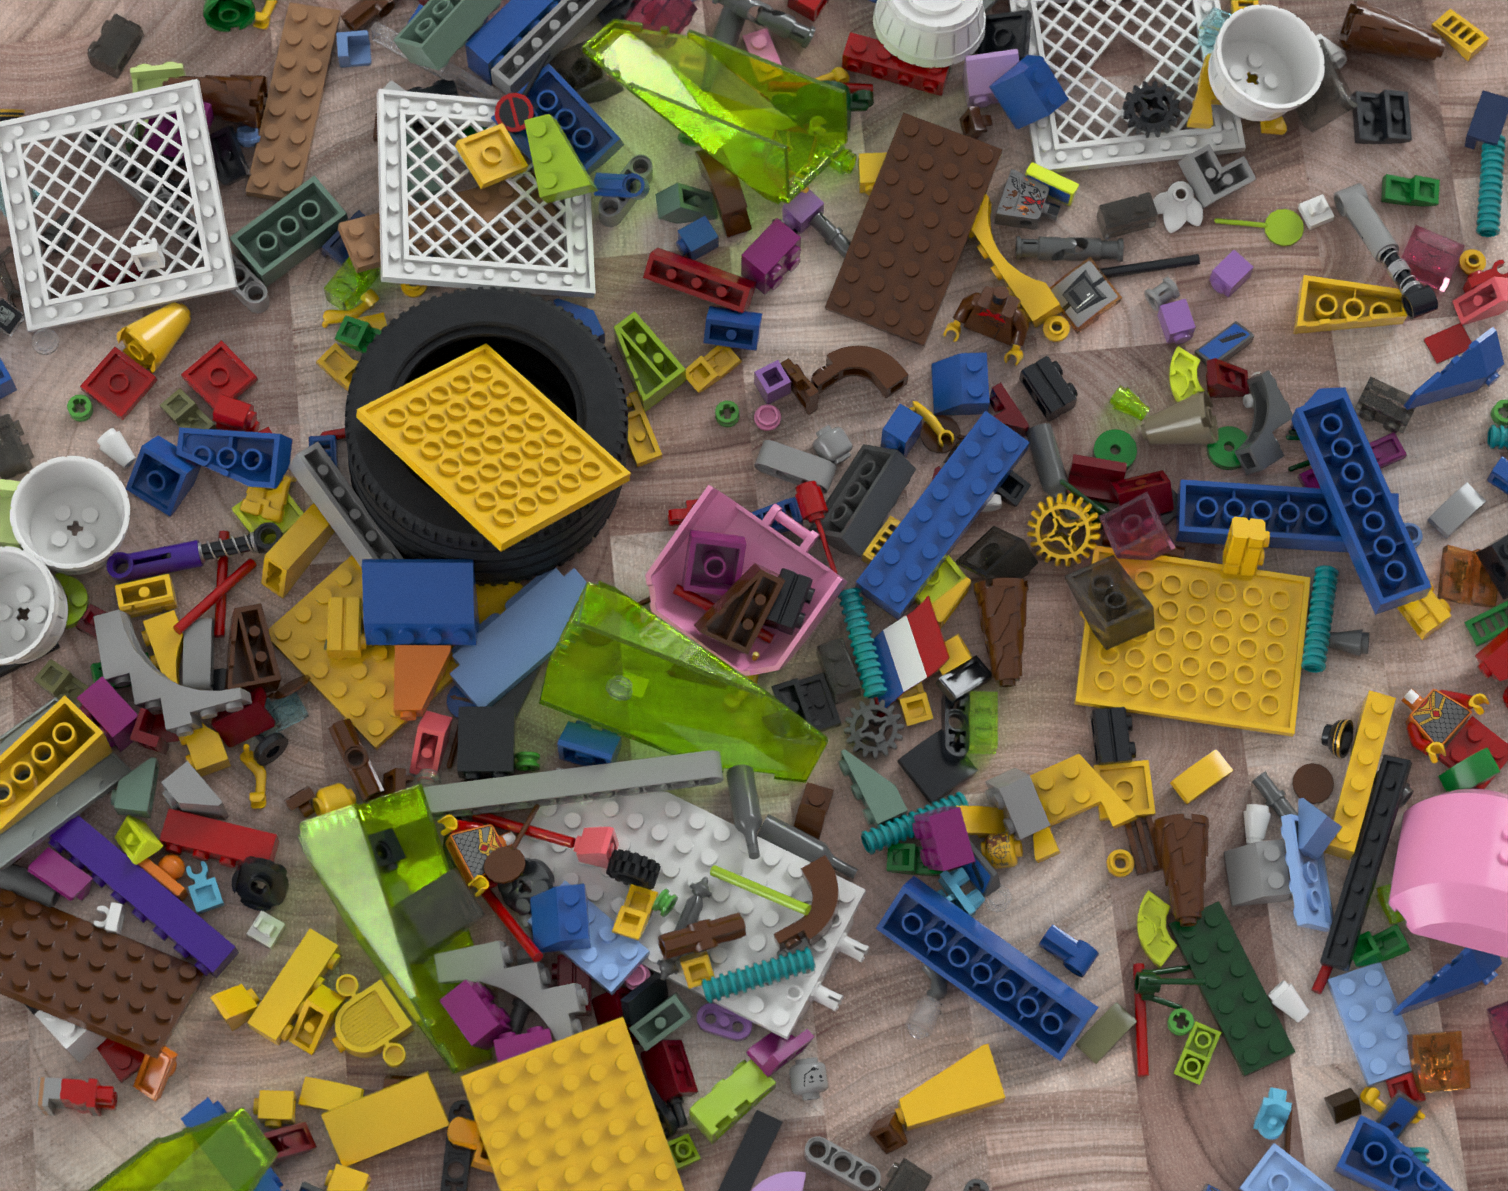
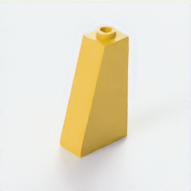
(295, 551)
(955, 1091)

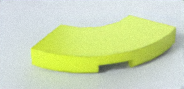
(1184, 374)
(1152, 929)

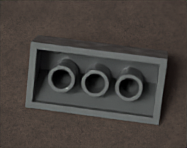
(864, 498)

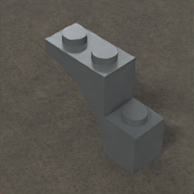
(1270, 413)

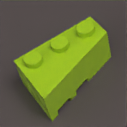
(555, 162)
(648, 361)
(730, 1100)

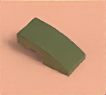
(185, 412)
(60, 682)
(1106, 1033)

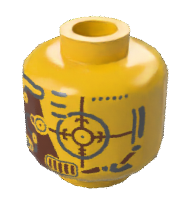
(1002, 850)

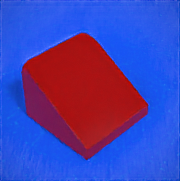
(1407, 1085)

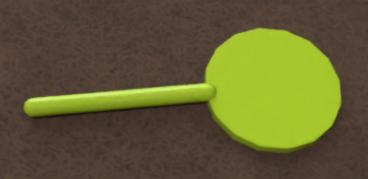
(1281, 226)

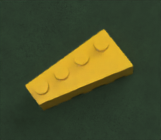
(1343, 305)

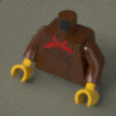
(995, 316)

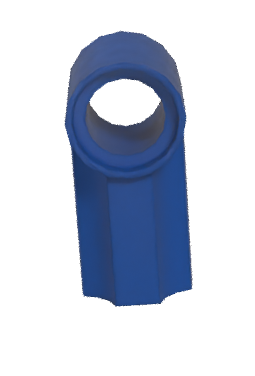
(619, 185)
(1074, 954)

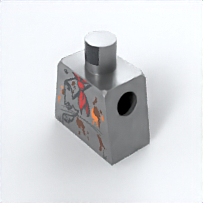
(1024, 203)

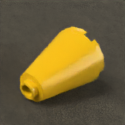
(154, 336)

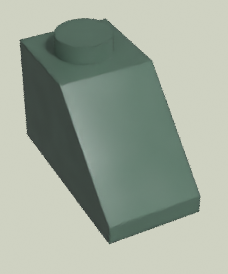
(685, 204)
(137, 790)
(661, 1021)

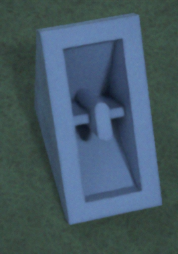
(1314, 829)

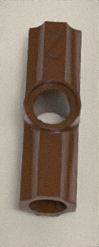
(365, 12)
(350, 745)
(702, 936)

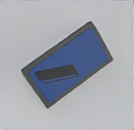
(1226, 343)
(982, 873)
(1398, 1113)

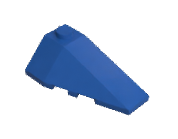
(1463, 374)
(244, 456)
(1461, 975)
(1383, 1162)

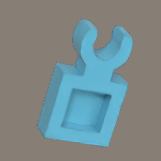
(205, 892)

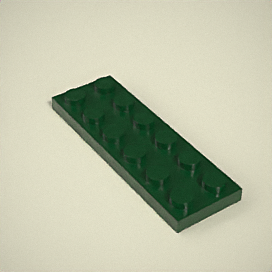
(1232, 991)

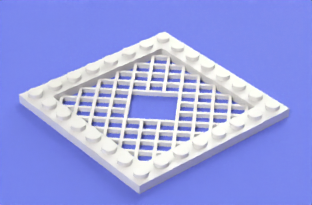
(1224, 136)
(21, 210)
(399, 267)

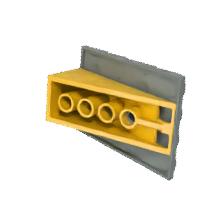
(50, 774)

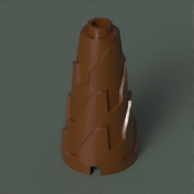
(1376, 31)
(232, 97)
(1003, 621)
(1183, 853)

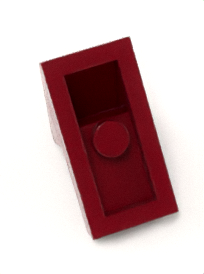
(1226, 379)
(1009, 412)
(291, 1141)

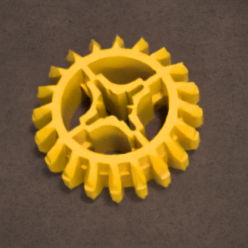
(1058, 517)

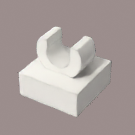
(1316, 212)
(148, 256)
(114, 919)
(266, 930)

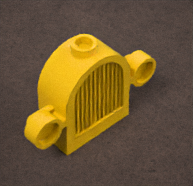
(370, 1022)

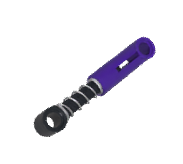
(188, 554)

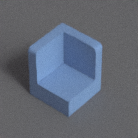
(353, 48)

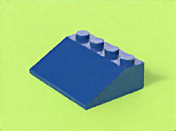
(585, 129)
(420, 602)

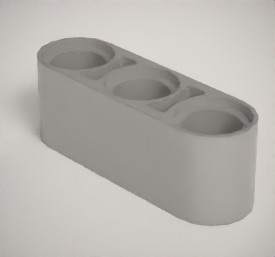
(624, 205)
(794, 465)
(199, 655)
(834, 1153)

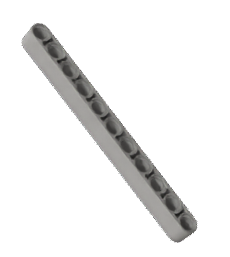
(246, 289)
(575, 784)

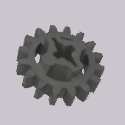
(862, 735)

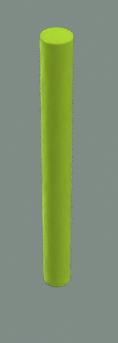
(760, 890)

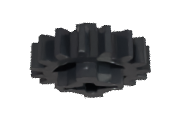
(1143, 101)

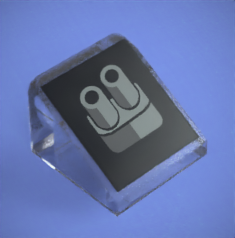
(9, 318)

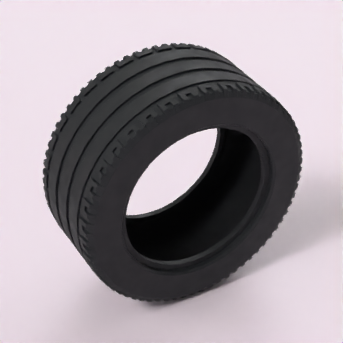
(546, 349)

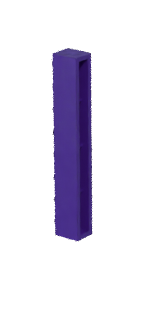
(145, 895)

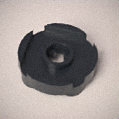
(264, 870)
(513, 892)

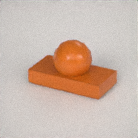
(166, 873)
(155, 1073)

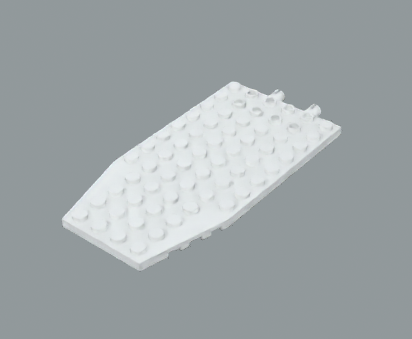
(687, 846)

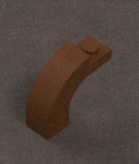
(726, 193)
(862, 362)
(824, 907)

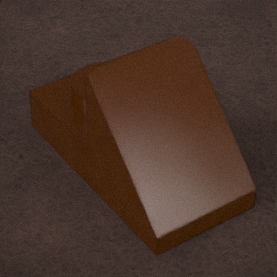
(813, 809)

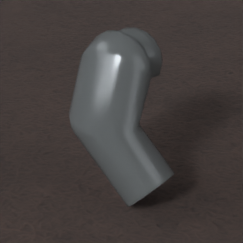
(938, 983)

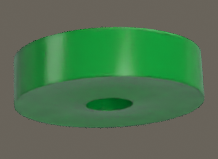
(1116, 439)
(1218, 455)

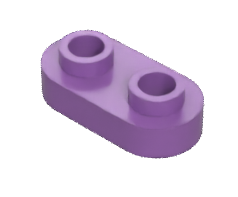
(724, 1022)

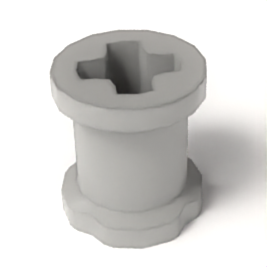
(1167, 286)

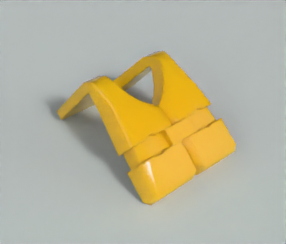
(267, 502)

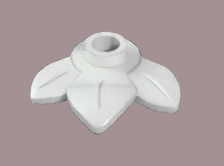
(1177, 210)

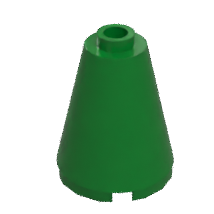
(228, 14)

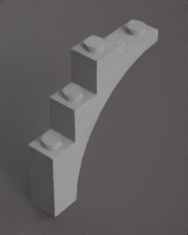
(127, 664)
(491, 965)

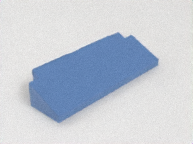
(518, 639)

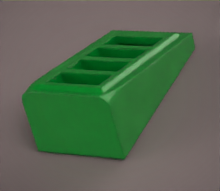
(1500, 609)

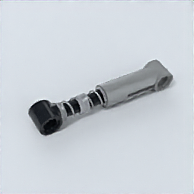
(1355, 205)

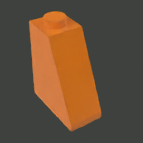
(417, 677)

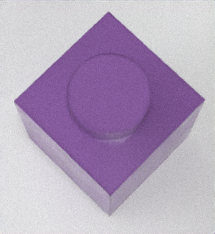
(802, 210)
(1230, 274)
(1176, 321)
(772, 382)

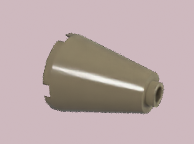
(1183, 422)

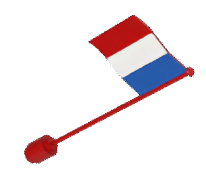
(906, 649)

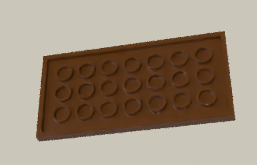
(913, 229)
(92, 975)

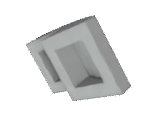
(1456, 510)

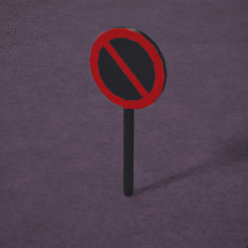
(516, 107)

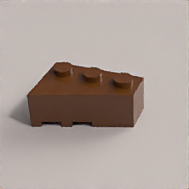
(742, 609)
(251, 652)

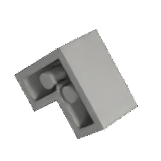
(1210, 179)
(1019, 801)

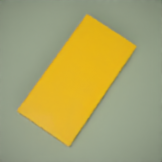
(385, 1119)

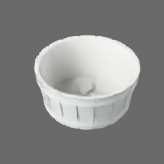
(930, 30)
(1275, 49)
(64, 493)
(24, 585)

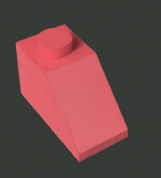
(1483, 301)
(430, 742)
(596, 846)

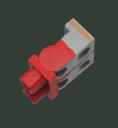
(75, 1095)

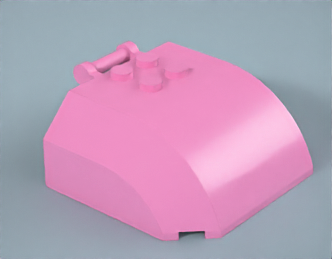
(765, 547)
(1455, 869)

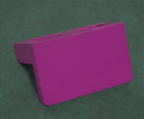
(61, 875)
(775, 1051)

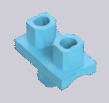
(951, 884)
(1273, 1114)

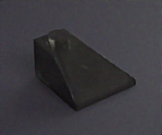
(998, 556)

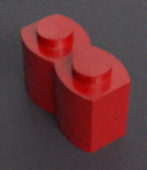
(235, 415)

